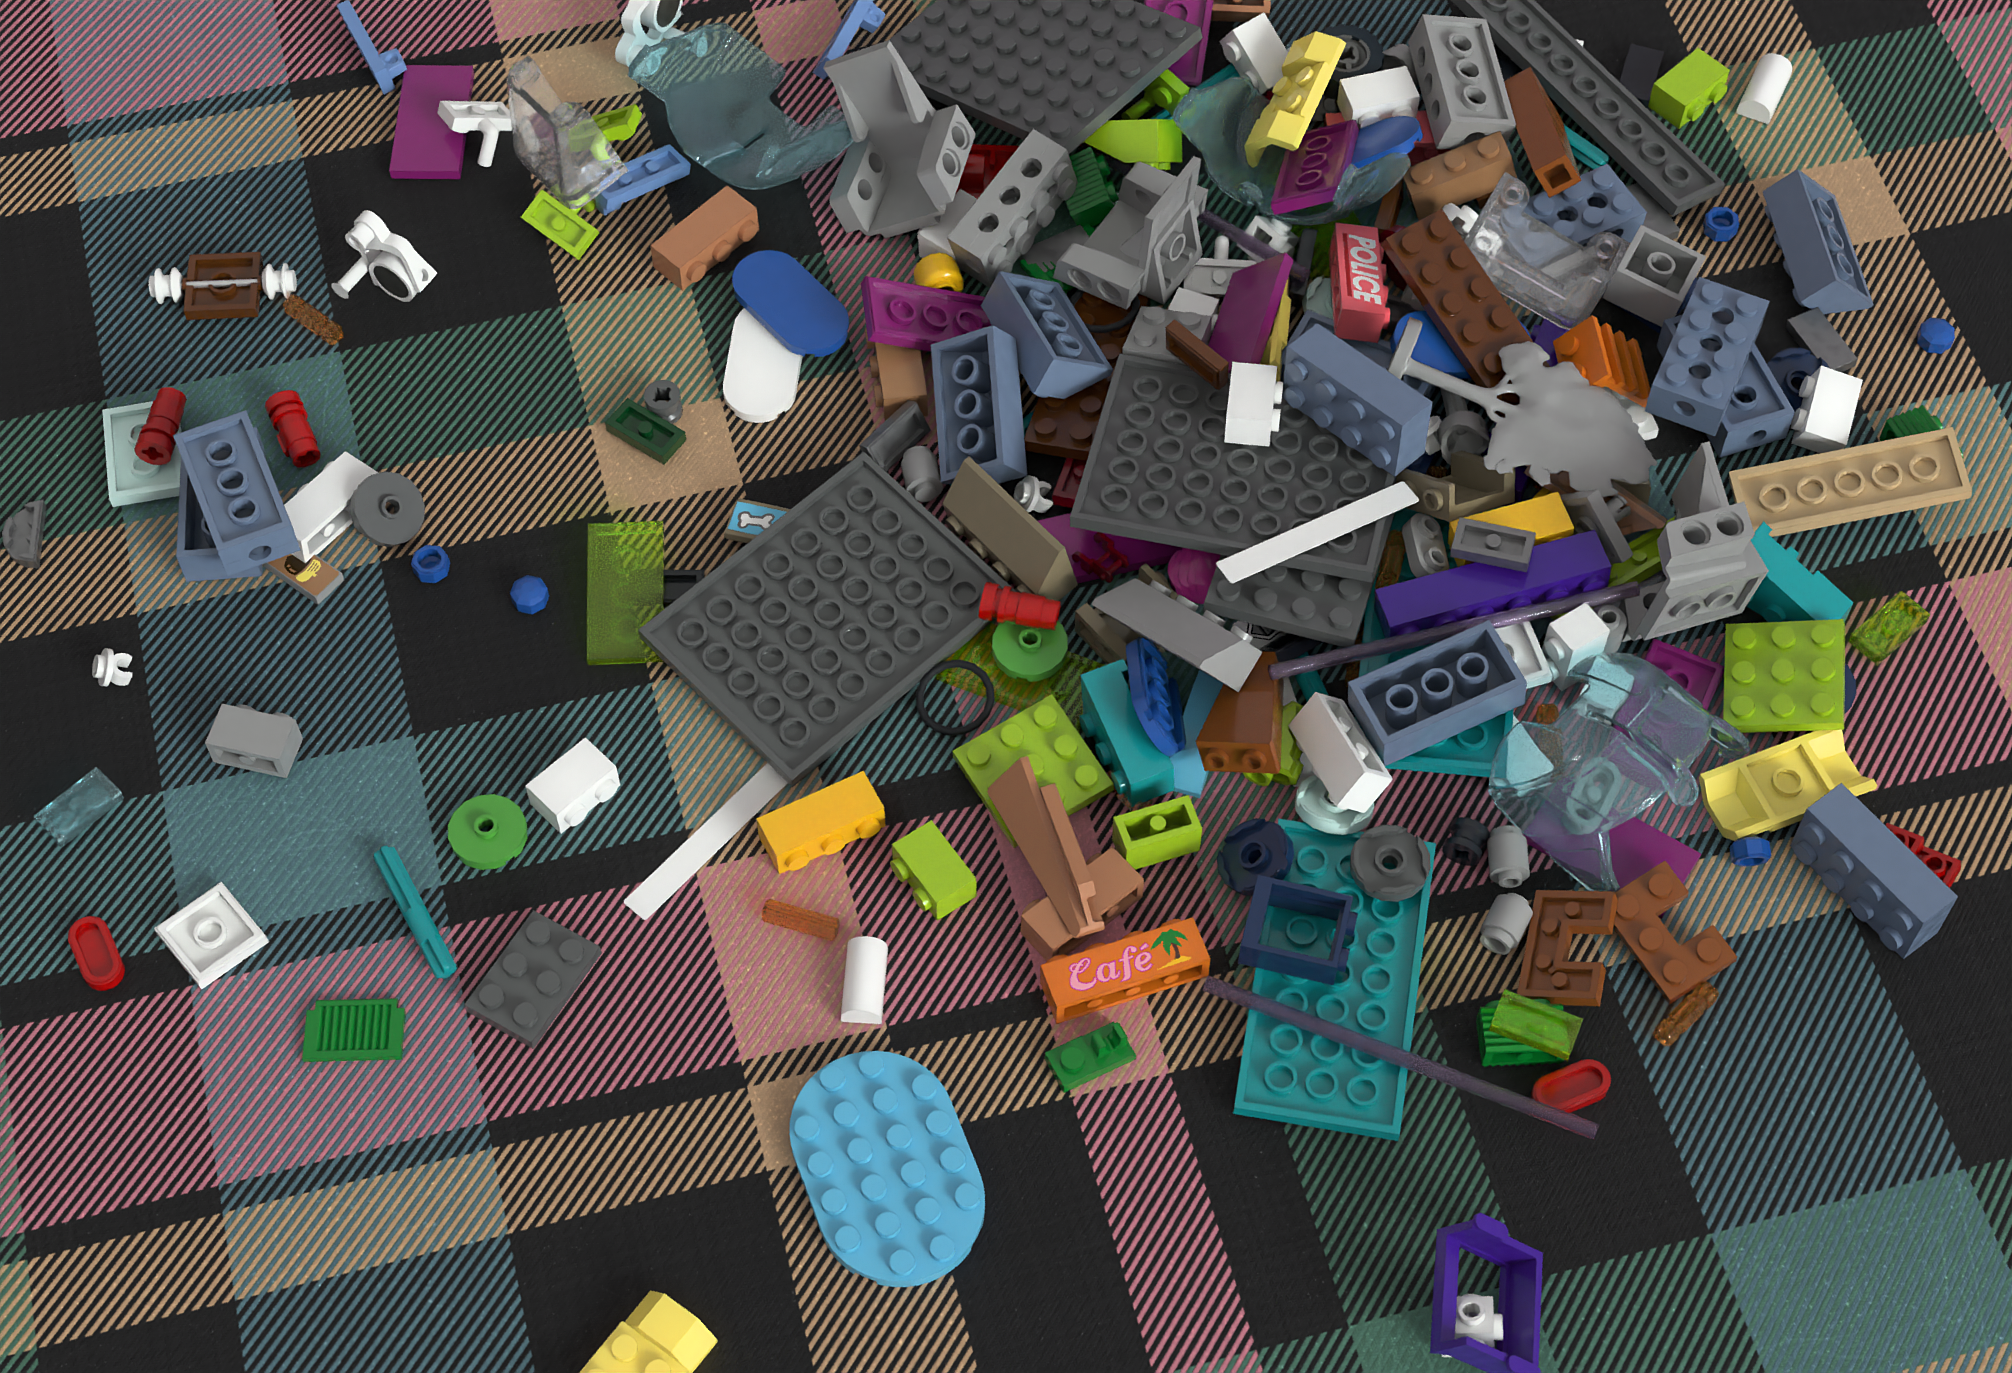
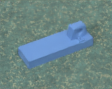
(860, 14)
(383, 65)
(644, 175)

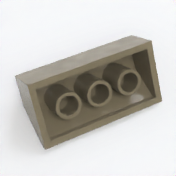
(1006, 534)

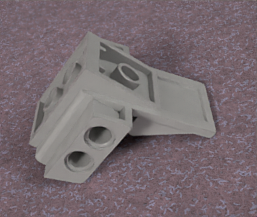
(903, 150)
(1144, 240)
(1704, 556)

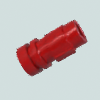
(295, 433)
(156, 437)
(1018, 607)

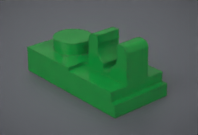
(1089, 1056)

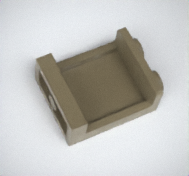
(1464, 492)
(1108, 635)

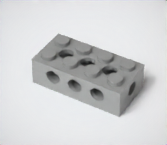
(1460, 80)
(1025, 188)

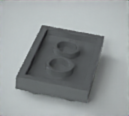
(533, 979)

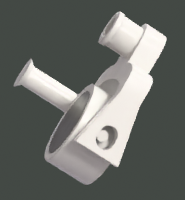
(655, 14)
(395, 269)

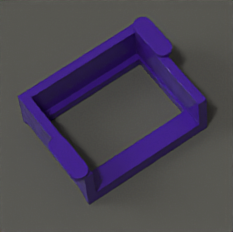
(1518, 1297)

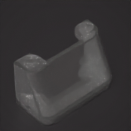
(558, 139)
(1539, 263)

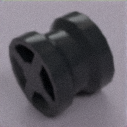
(1465, 841)

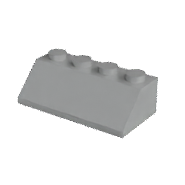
(1181, 630)

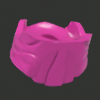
(1192, 573)

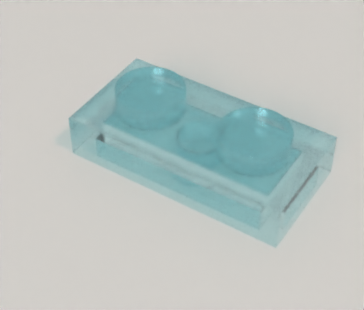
(78, 807)

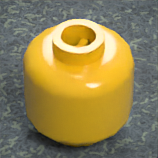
(939, 272)

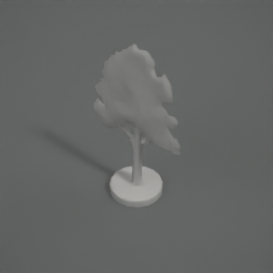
(1554, 427)

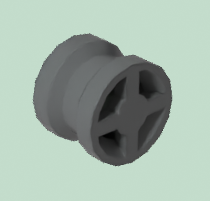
(655, 398)

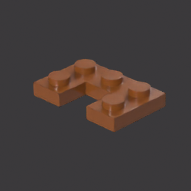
(1545, 962)
(1669, 966)

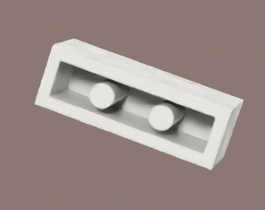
(323, 506)
(1339, 753)

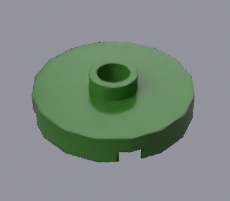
(1025, 660)
(489, 848)

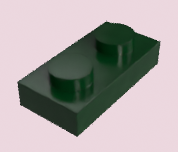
(645, 431)

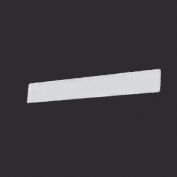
(1317, 532)
(705, 842)

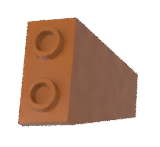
(1542, 133)
(1245, 725)

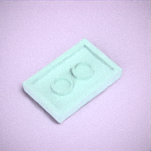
(129, 476)

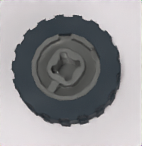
(1360, 55)

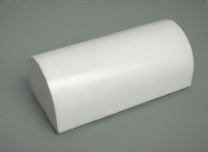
(1765, 88)
(864, 980)

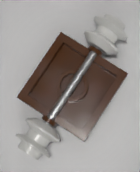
(223, 285)

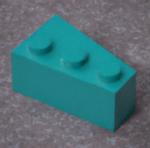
(1791, 590)
(1119, 736)

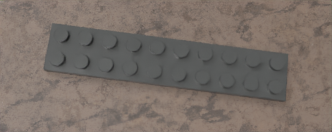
(1598, 103)

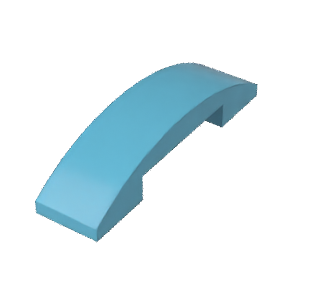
(1187, 763)

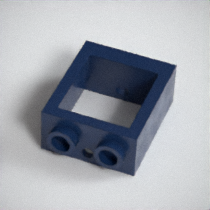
(1303, 900)

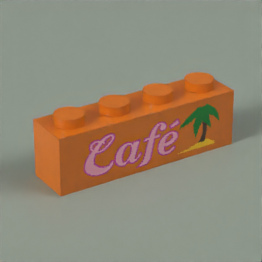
(1124, 969)

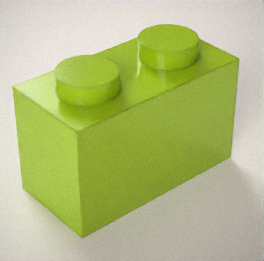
(1689, 88)
(1157, 832)
(933, 871)

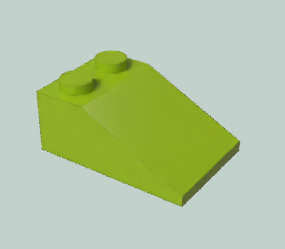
(1144, 140)

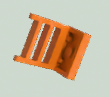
(1605, 359)

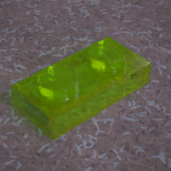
(1889, 627)
(1535, 1024)

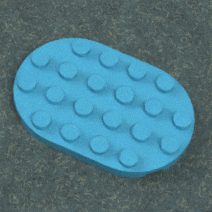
(887, 1168)

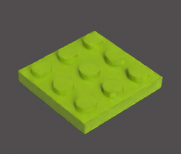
(1785, 676)
(1053, 751)

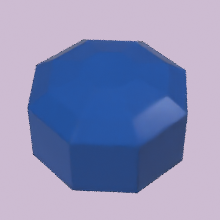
(1720, 224)
(1935, 335)
(430, 564)
(529, 594)
(1750, 851)

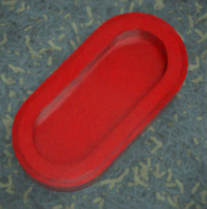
(96, 953)
(1573, 1085)

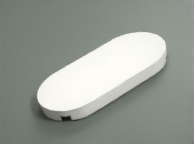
(759, 372)

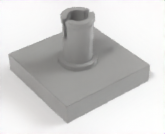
(1591, 512)

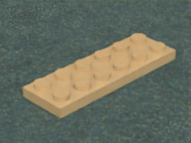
(1853, 483)

